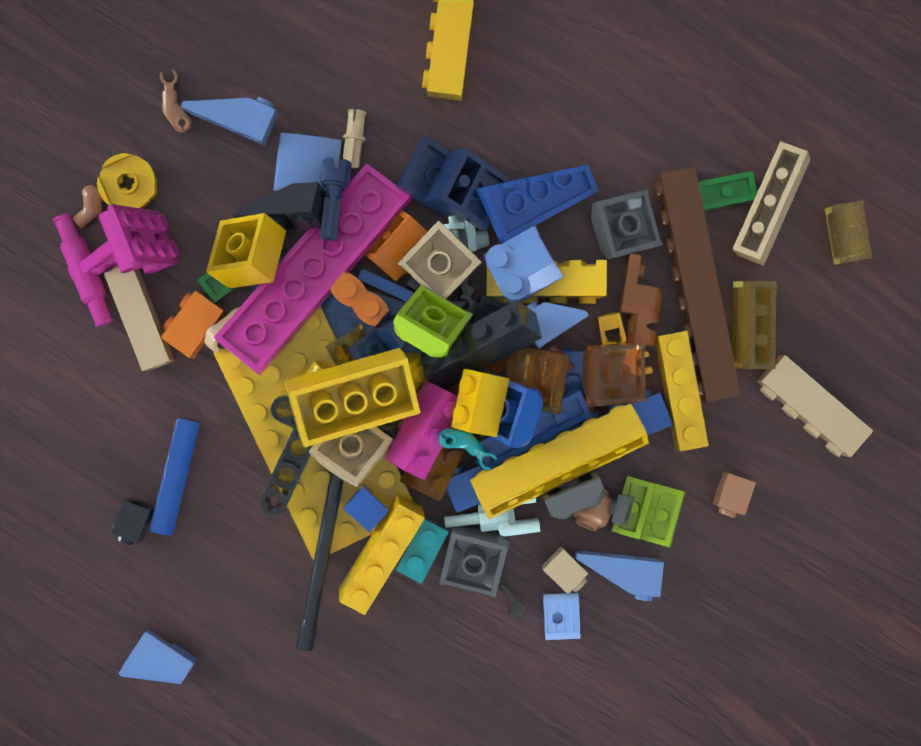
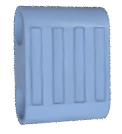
(561, 616)

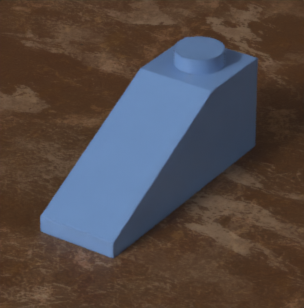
(239, 115)
(632, 573)

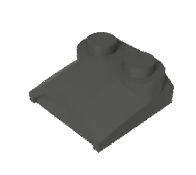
(625, 225)
(574, 495)
(474, 560)

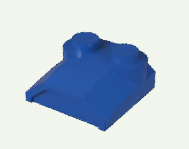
(519, 414)

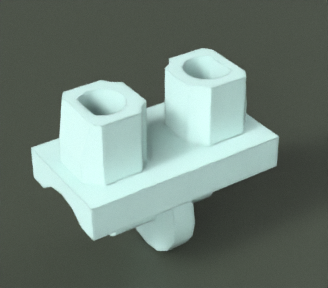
(466, 233)

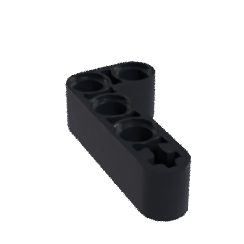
(287, 458)

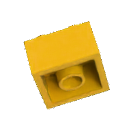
(246, 251)

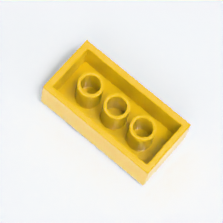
(352, 397)

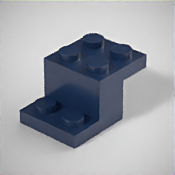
(449, 181)

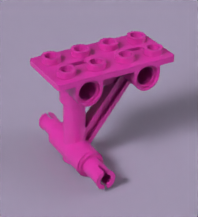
(134, 241)

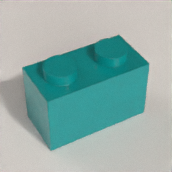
(422, 550)

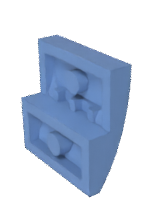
(302, 158)

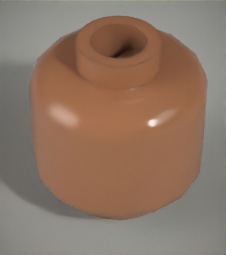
(595, 517)

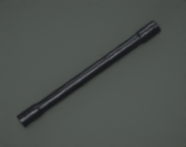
(309, 624)

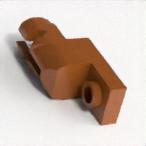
(640, 301)

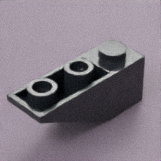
(291, 207)

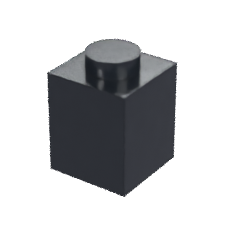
(132, 521)

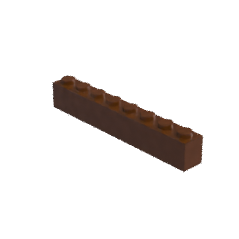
(697, 283)

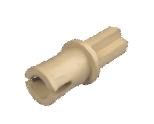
(354, 137)

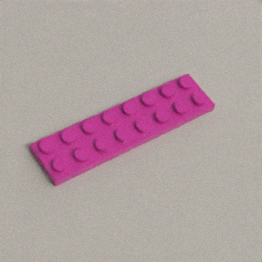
(309, 270)

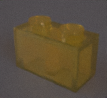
(848, 232)

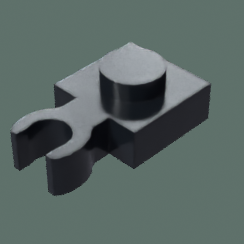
(483, 307)

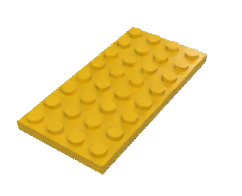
(255, 399)

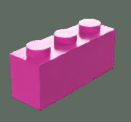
(418, 437)

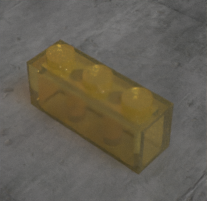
(754, 324)

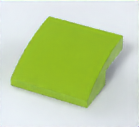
(653, 511)

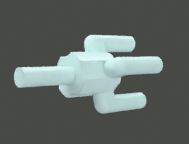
(504, 522)

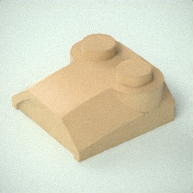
(440, 261)
(353, 455)

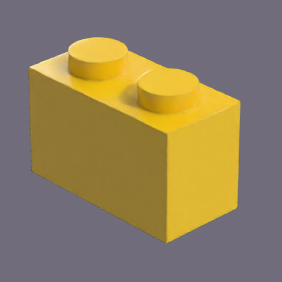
(480, 403)

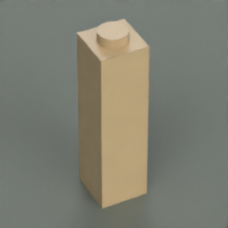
(139, 318)

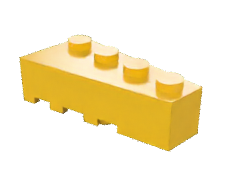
(579, 282)

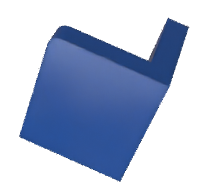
(366, 508)

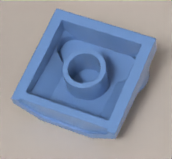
(522, 266)

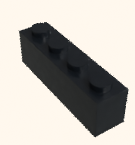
(484, 344)

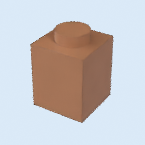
(733, 494)

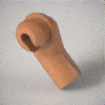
(92, 206)

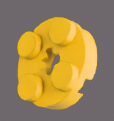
(134, 167)

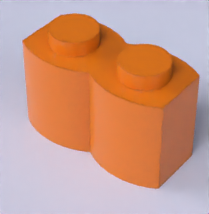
(353, 294)

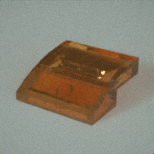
(542, 371)

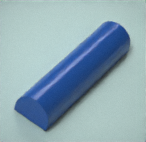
(175, 476)

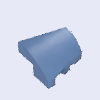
(157, 661)

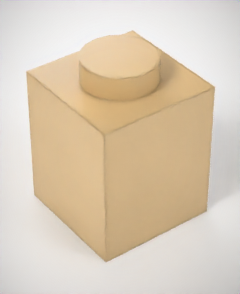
(565, 571)

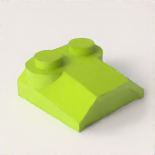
(430, 322)

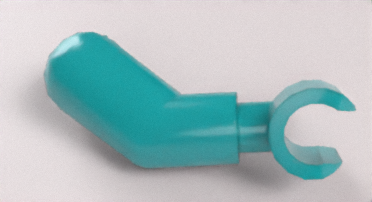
(461, 439)

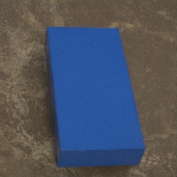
(385, 286)

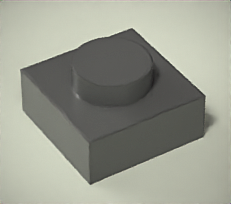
(621, 509)

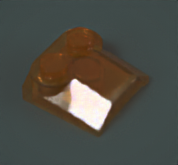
(614, 373)

